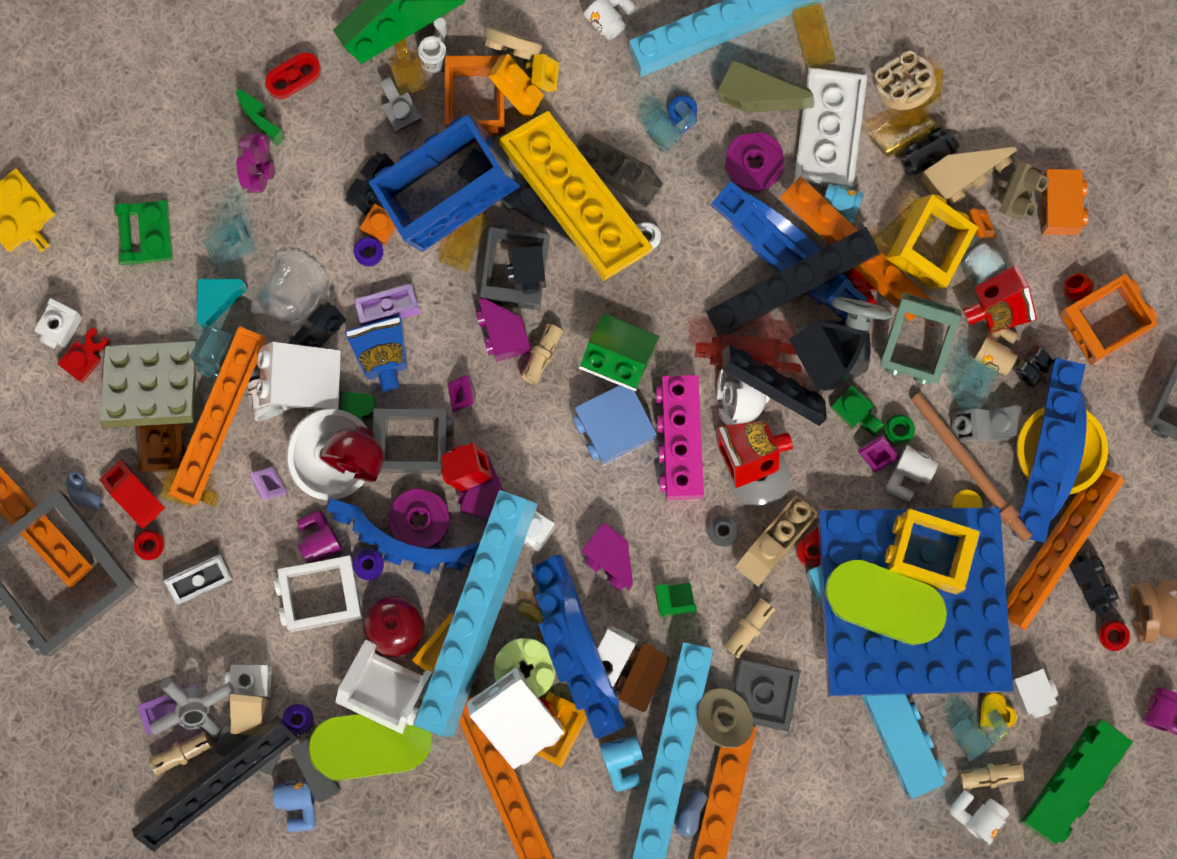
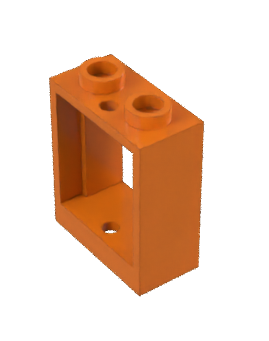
(472, 67)
(1084, 334)

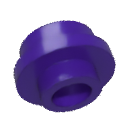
(368, 242)
(371, 574)
(307, 715)

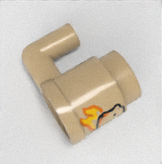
(996, 355)

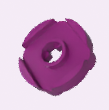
(254, 166)
(755, 178)
(425, 503)

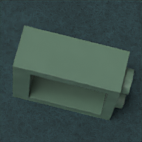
(930, 310)

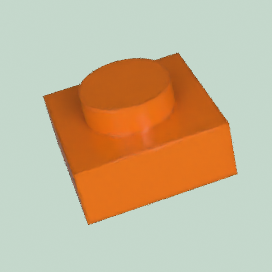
(378, 225)

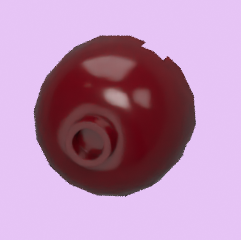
(354, 452)
(394, 626)

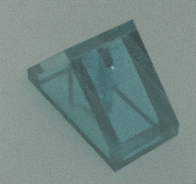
(230, 242)

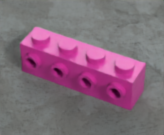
(681, 437)

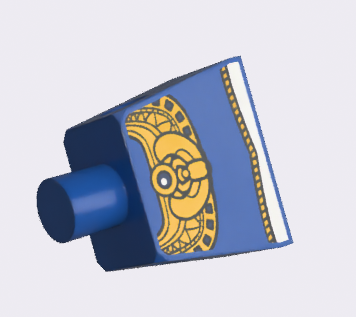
(380, 350)

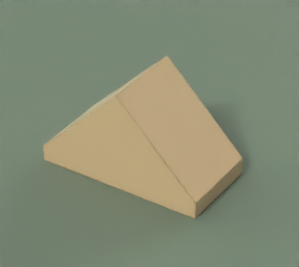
(248, 713)

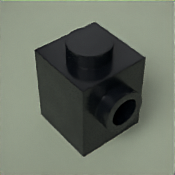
(527, 269)

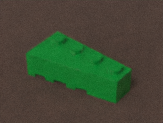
(1076, 781)

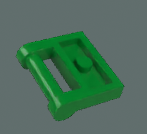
(153, 231)

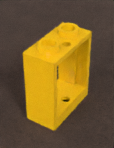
(915, 264)
(962, 558)

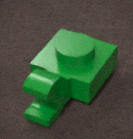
(855, 409)

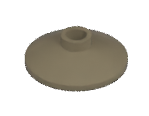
(733, 713)

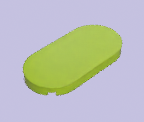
(885, 602)
(363, 748)

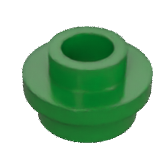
(901, 420)

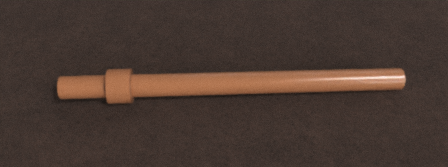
(1008, 514)

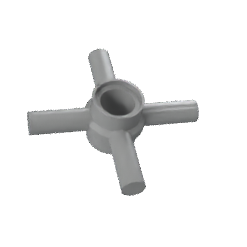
(191, 708)

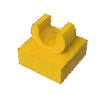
(544, 72)

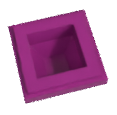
(461, 393)
(878, 453)

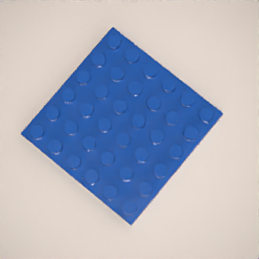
(975, 641)

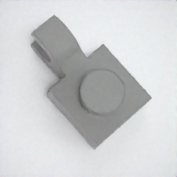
(399, 109)

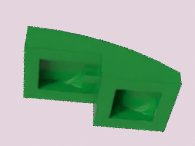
(255, 112)

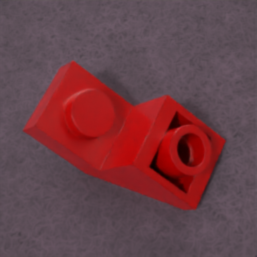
(131, 494)

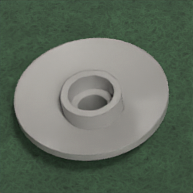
(766, 492)

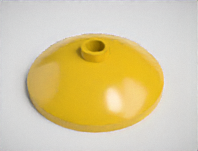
(1094, 453)

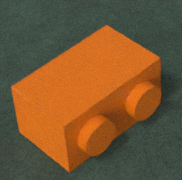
(1063, 202)

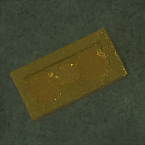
(813, 36)

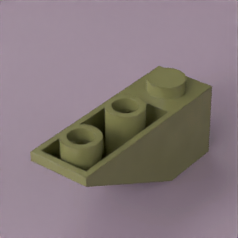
(759, 92)

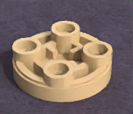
(501, 40)
(905, 81)

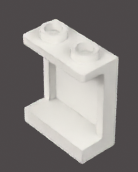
(298, 376)
(382, 689)
(514, 719)

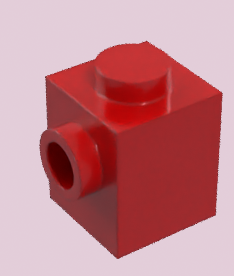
(465, 467)

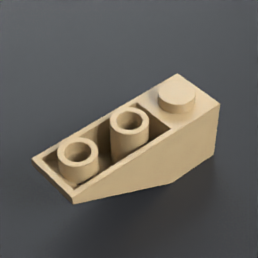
(961, 171)
(776, 540)

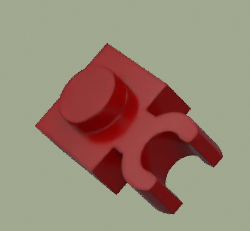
(81, 360)

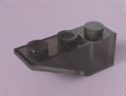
(620, 171)

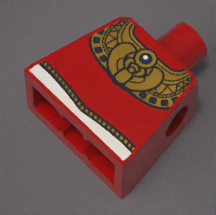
(1002, 301)
(751, 450)

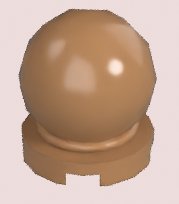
(1155, 610)

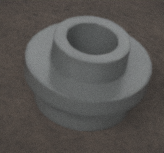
(719, 540)

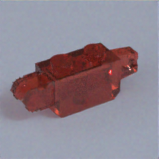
(762, 349)

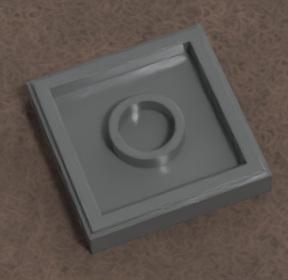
(768, 692)

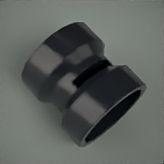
(1033, 366)

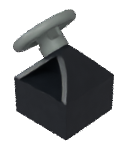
(838, 349)

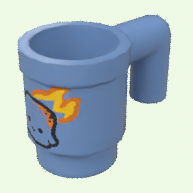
(294, 796)

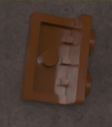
(159, 447)
(640, 685)

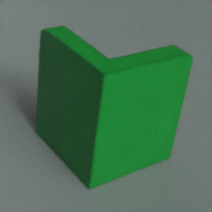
(675, 600)

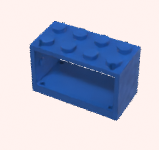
(460, 206)

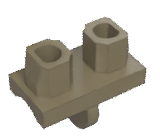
(1020, 189)

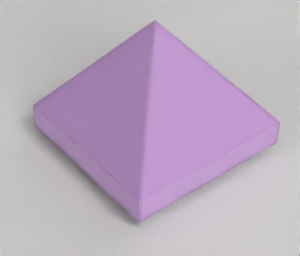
(267, 483)

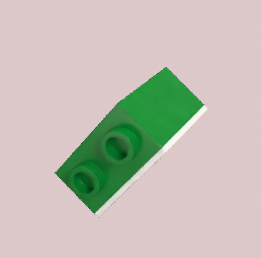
(619, 352)

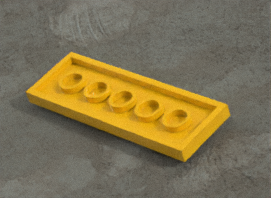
(575, 195)

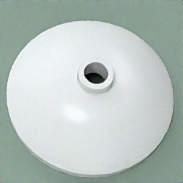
(304, 456)

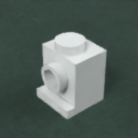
(68, 323)
(539, 532)

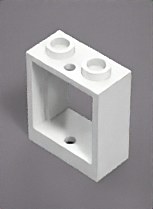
(350, 588)

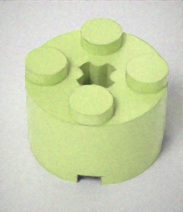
(533, 654)

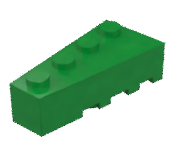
(383, 23)

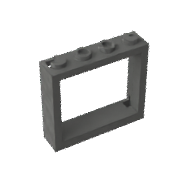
(98, 549)

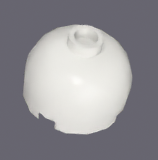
(739, 400)

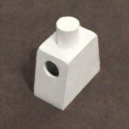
(617, 649)

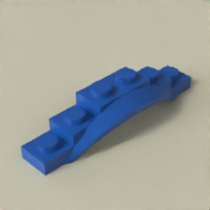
(778, 241)
(1057, 450)
(395, 551)
(573, 647)

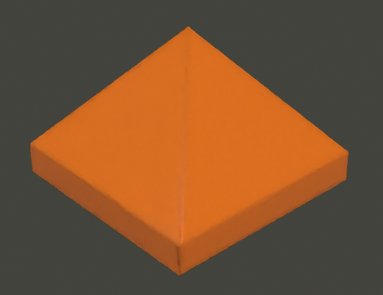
(981, 219)

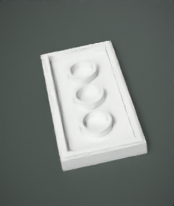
(831, 128)

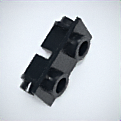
(937, 143)
(360, 192)
(325, 322)
(1101, 592)

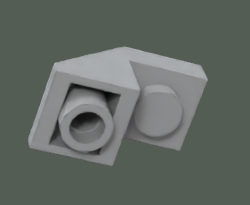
(987, 425)

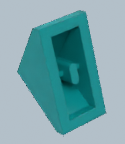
(216, 297)

